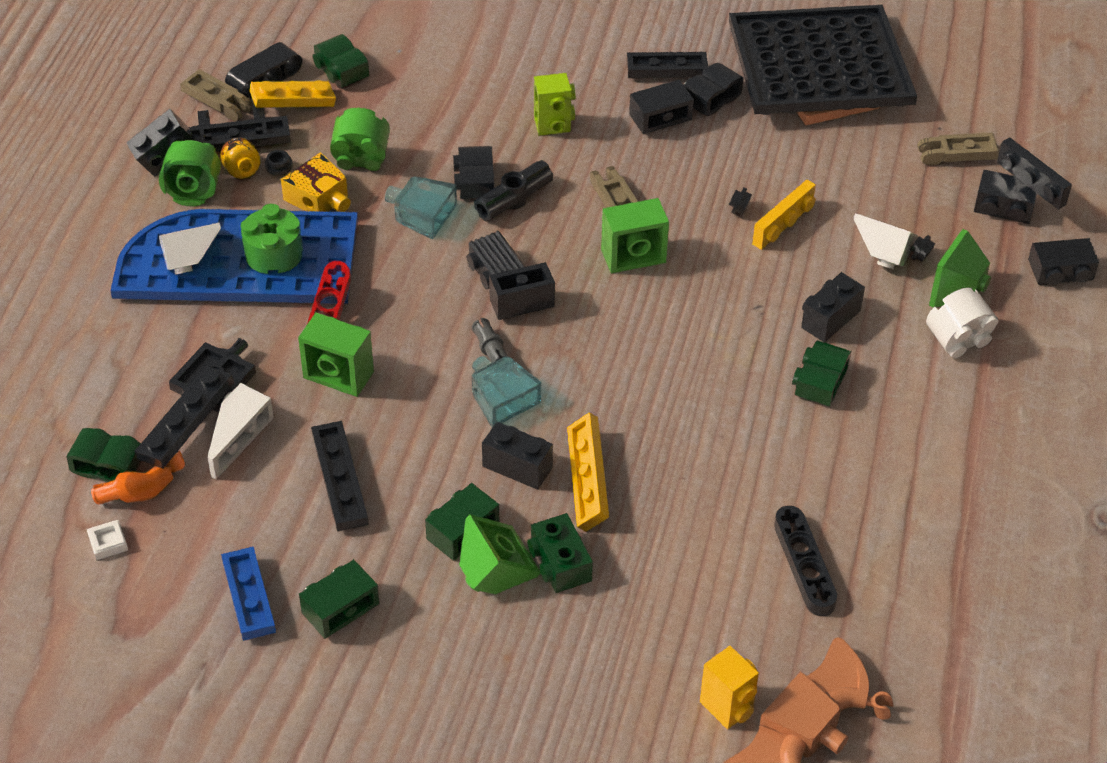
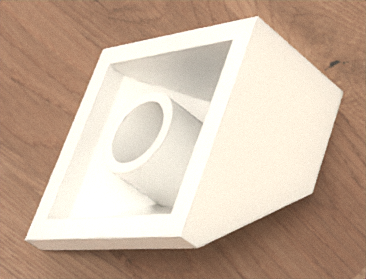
(885, 241)
(187, 246)

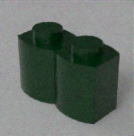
(341, 61)
(822, 372)
(102, 455)

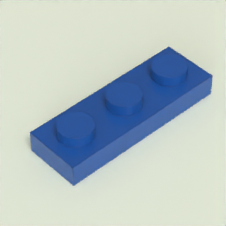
(248, 593)

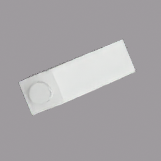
(239, 421)

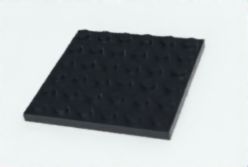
(821, 59)

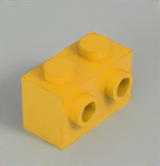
(729, 687)

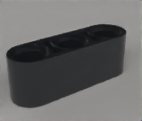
(271, 65)

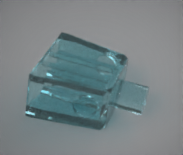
(423, 204)
(503, 388)

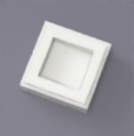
(107, 539)

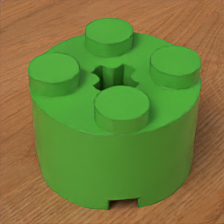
(359, 139)
(190, 172)
(272, 239)

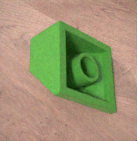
(960, 268)
(494, 556)

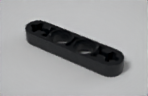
(808, 559)

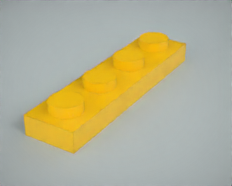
(587, 472)

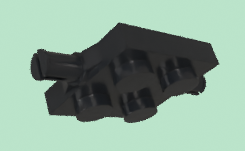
(218, 358)

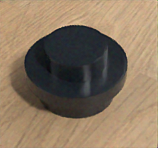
(278, 162)
(740, 201)
(922, 248)

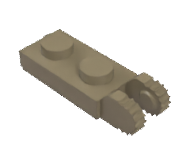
(216, 94)
(958, 148)
(614, 190)

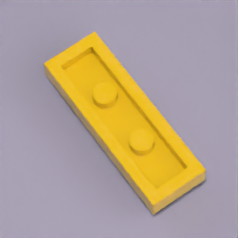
(292, 94)
(784, 214)

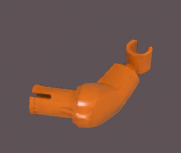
(137, 485)

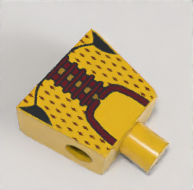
(316, 186)

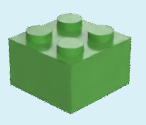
(634, 235)
(336, 354)

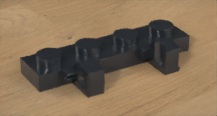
(259, 131)

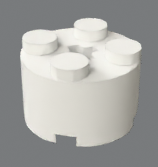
(962, 322)

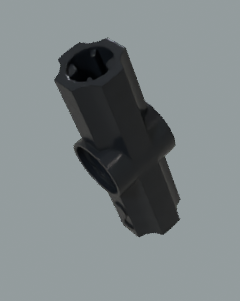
(513, 190)

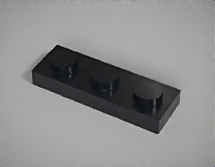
(665, 64)
(1034, 173)

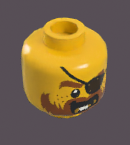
(240, 155)

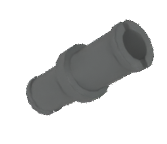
(490, 343)

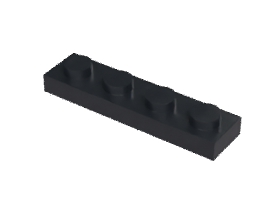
(184, 417)
(339, 476)

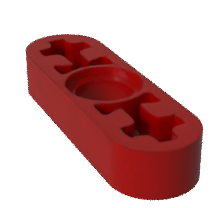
(325, 289)

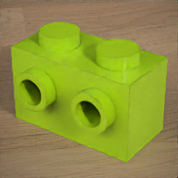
(553, 104)

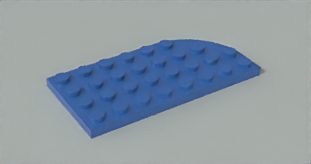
(224, 269)

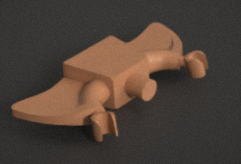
(810, 709)

